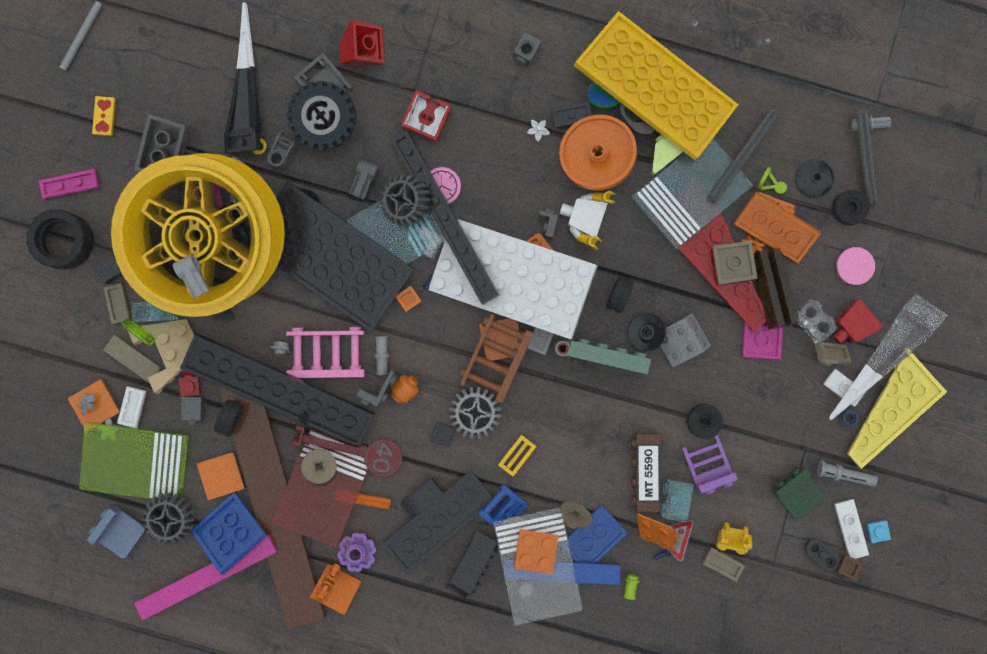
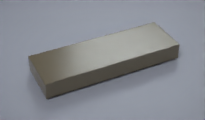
(131, 358)

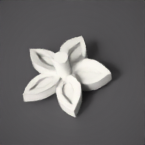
(538, 130)

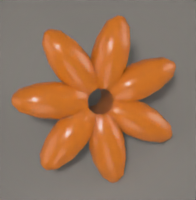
(756, 245)

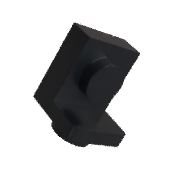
(223, 317)

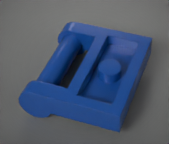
(510, 507)

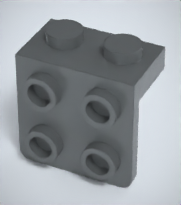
(369, 398)

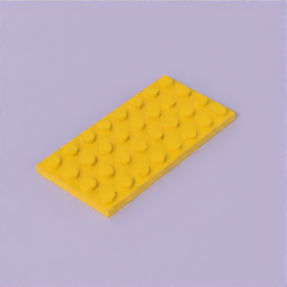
(656, 85)

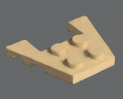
(172, 342)

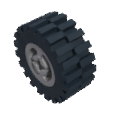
(337, 101)

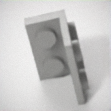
(684, 340)

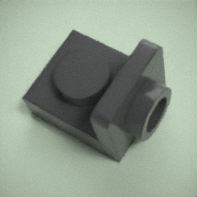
(549, 227)

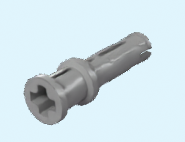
(837, 472)

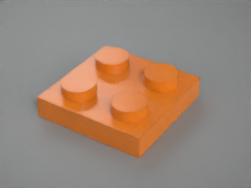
(536, 551)

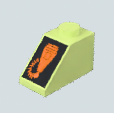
(663, 153)

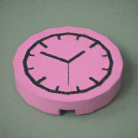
(448, 182)

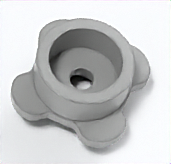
(280, 348)

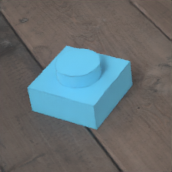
(878, 531)

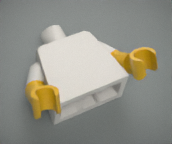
(587, 216)

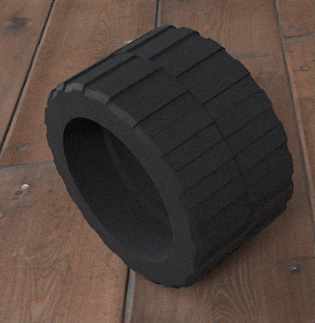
(37, 239)

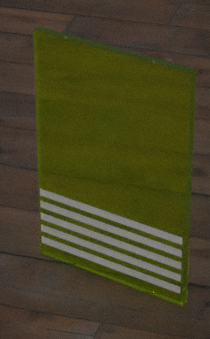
(132, 461)

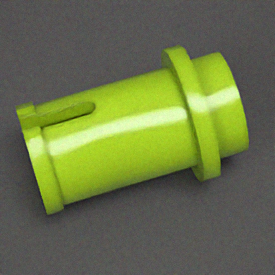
(631, 586)

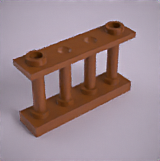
(514, 354)

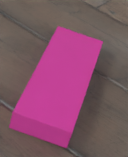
(69, 184)

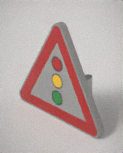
(684, 530)

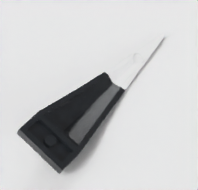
(244, 119)

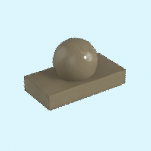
(832, 354)

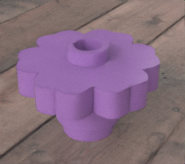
(365, 546)

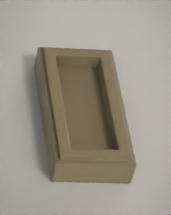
(117, 303)
(723, 564)

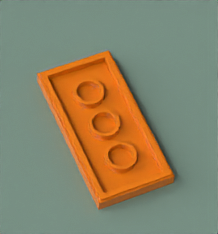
(777, 227)

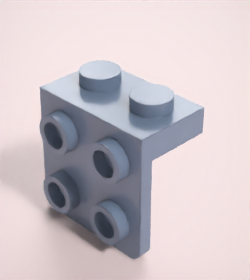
(116, 531)

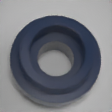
(854, 417)

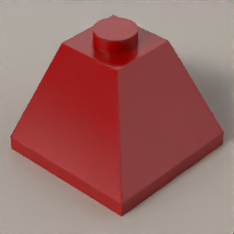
(362, 45)

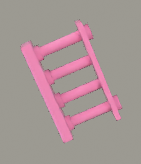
(335, 370)

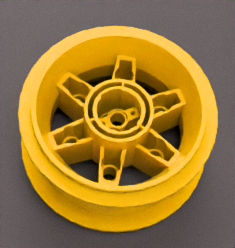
(144, 202)

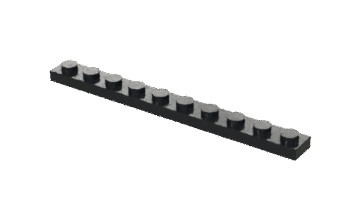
(446, 219)

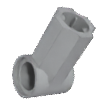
(189, 271)

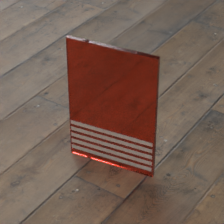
(323, 508)

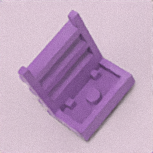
(713, 478)

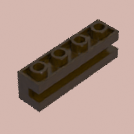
(775, 289)

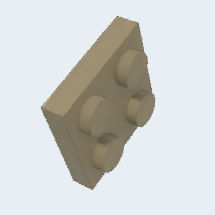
(734, 262)

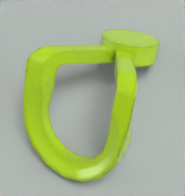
(779, 187)

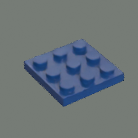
(228, 533)

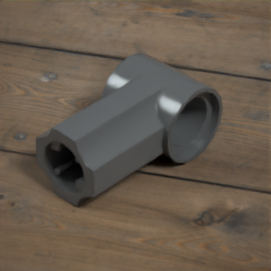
(365, 174)

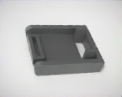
(328, 74)

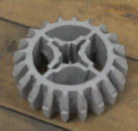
(472, 428)

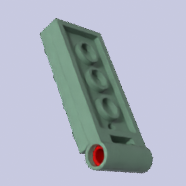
(603, 355)

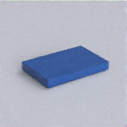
(597, 539)

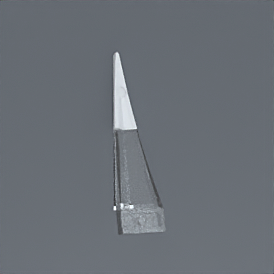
(909, 331)

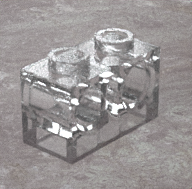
(810, 325)

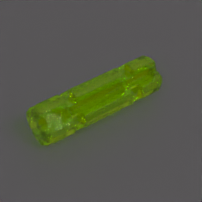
(138, 331)

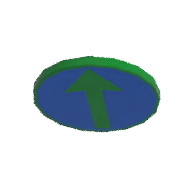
(600, 98)

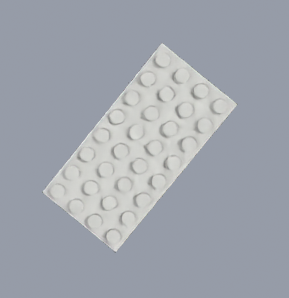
(532, 281)

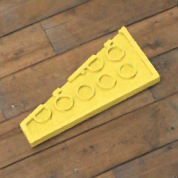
(901, 402)

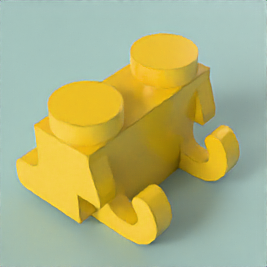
(734, 539)

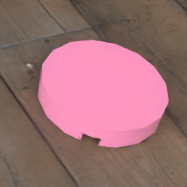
(855, 266)

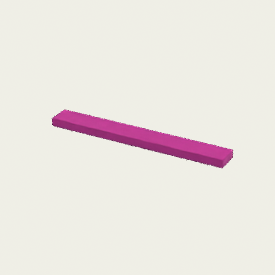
(200, 580)

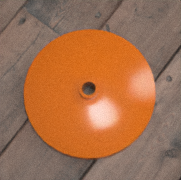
(593, 137)

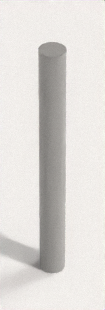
(80, 35)

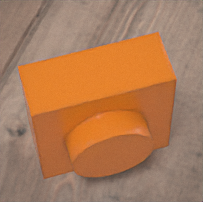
(408, 298)

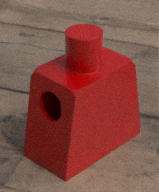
(856, 323)

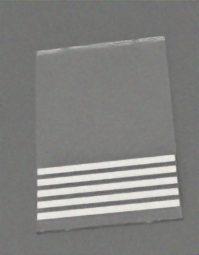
(531, 593)

